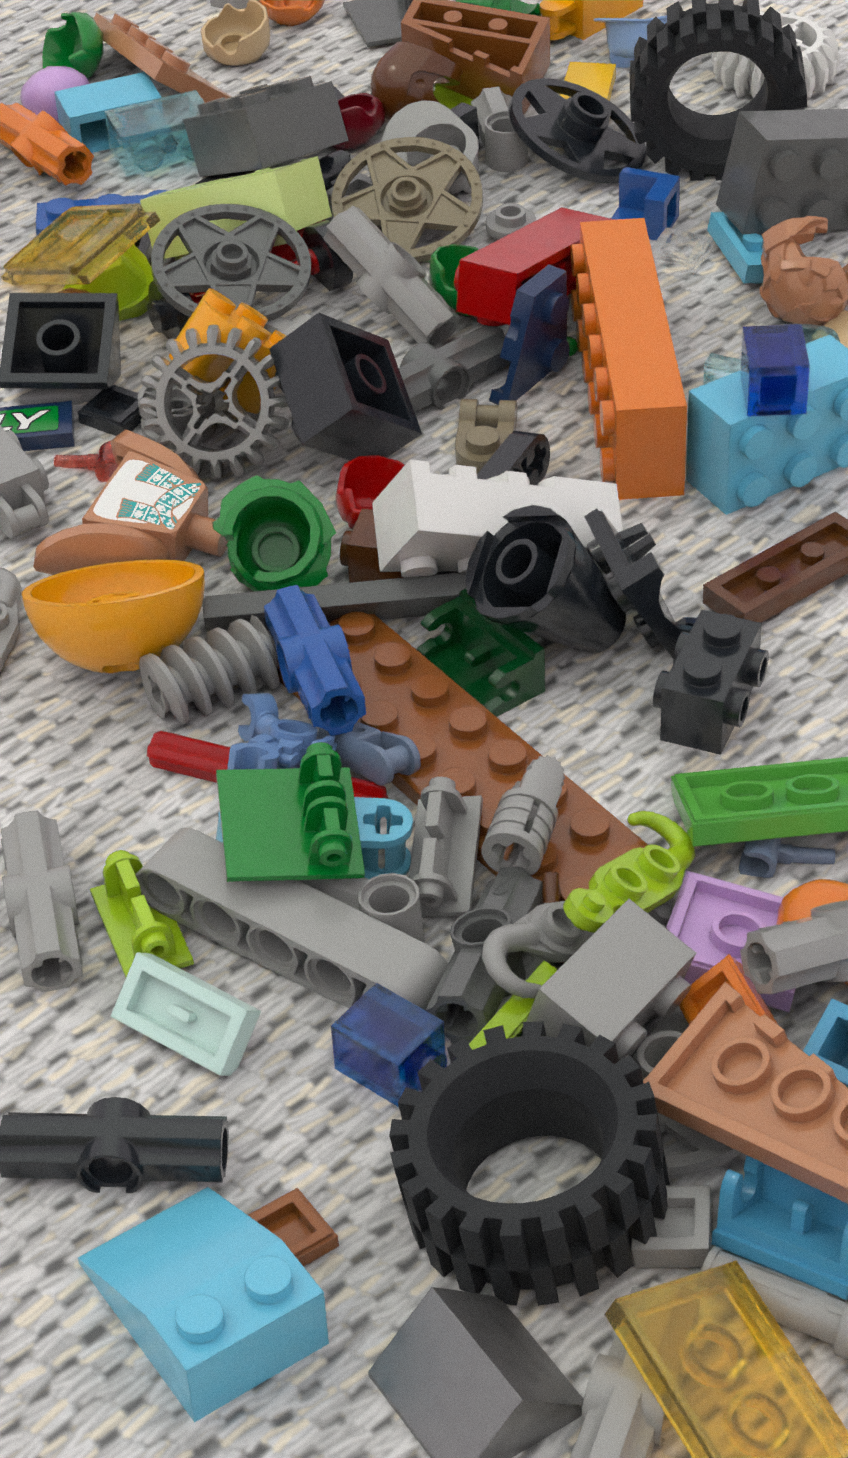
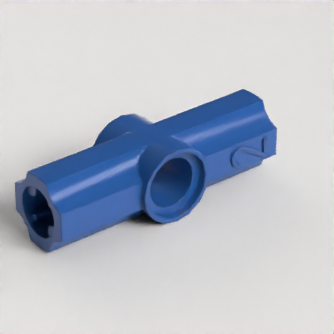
(314, 660)

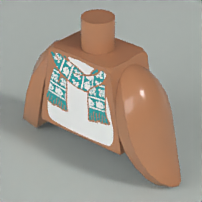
(144, 512)

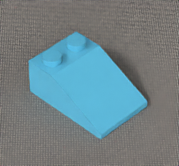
(210, 1299)

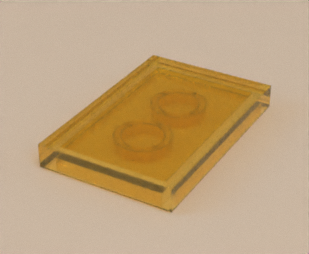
(726, 1369)

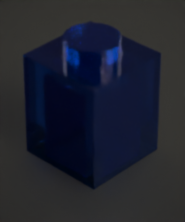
(774, 370)
(386, 1043)

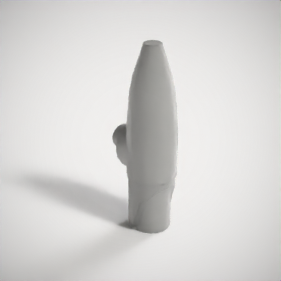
(40, 396)

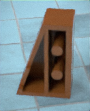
(486, 42)

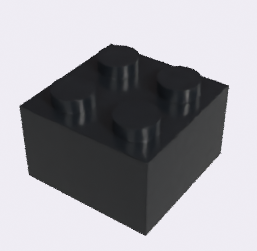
(344, 390)

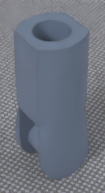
(376, 753)

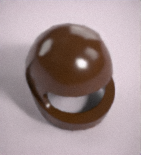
(408, 76)

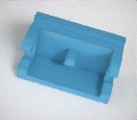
(784, 1226)

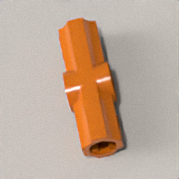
(44, 144)

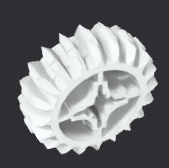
(818, 52)

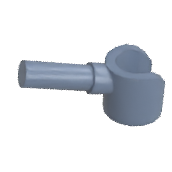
(762, 856)

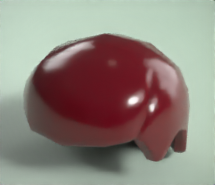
(362, 119)

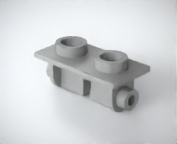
(445, 848)

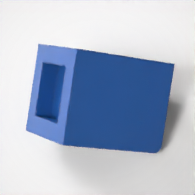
(649, 197)

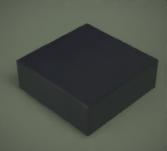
(112, 411)

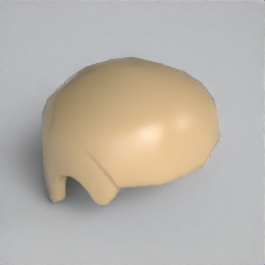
(237, 35)

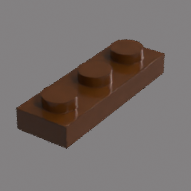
(782, 572)

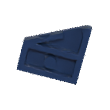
(536, 333)

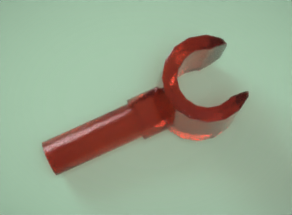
(102, 463)

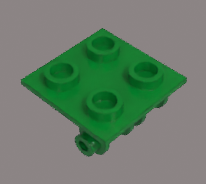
(291, 821)

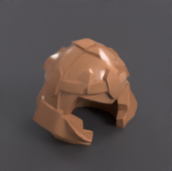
(801, 286)

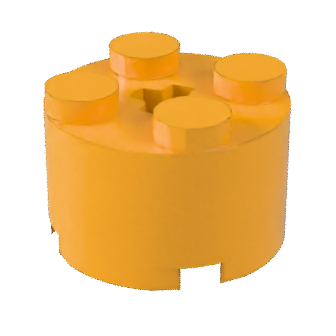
(220, 311)

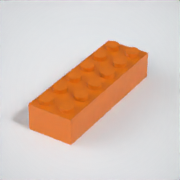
(628, 360)

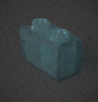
(152, 133)

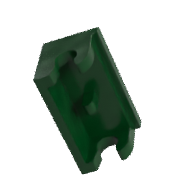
(483, 657)

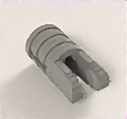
(526, 818)

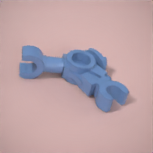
(270, 740)

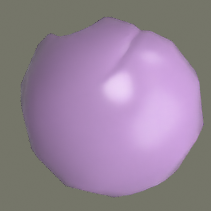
(39, 89)

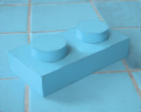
(740, 249)

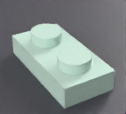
(185, 1014)

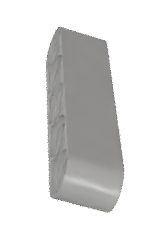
(287, 926)

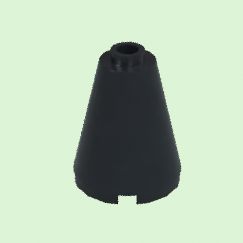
(543, 582)

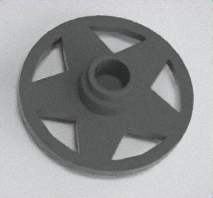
(231, 261)

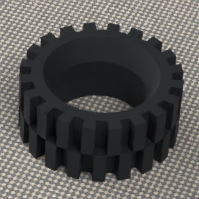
(698, 139)
(516, 1093)

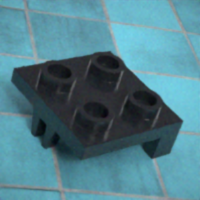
(635, 579)

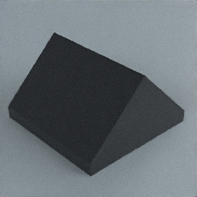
(61, 341)

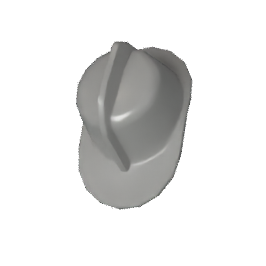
(439, 123)

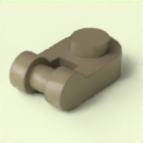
(475, 434)

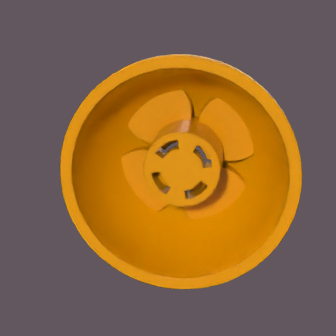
(116, 611)

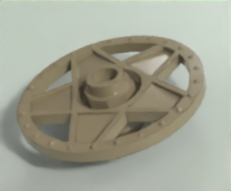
(412, 198)

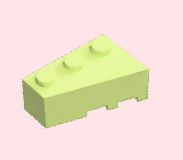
(289, 192)

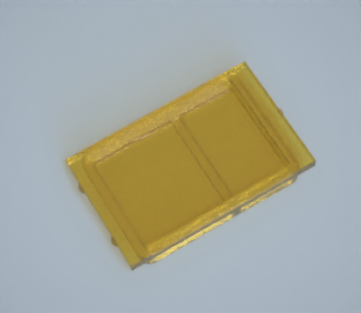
(79, 245)

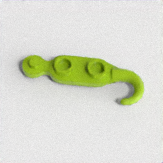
(643, 875)

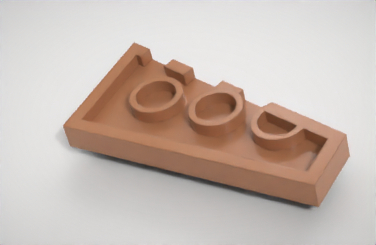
(154, 57)
(757, 1093)

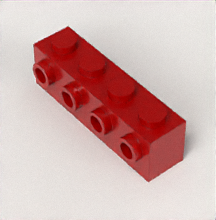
(493, 274)

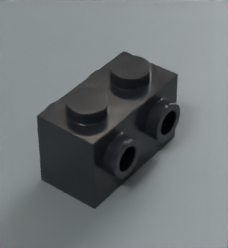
(710, 681)

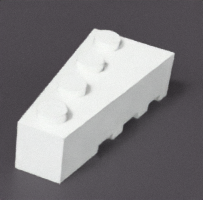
(437, 519)

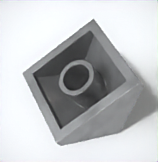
(473, 1379)

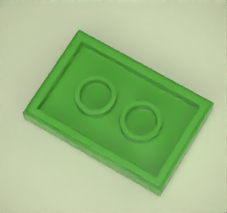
(763, 801)

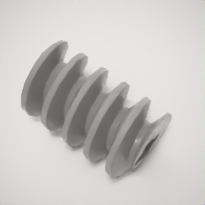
(209, 669)

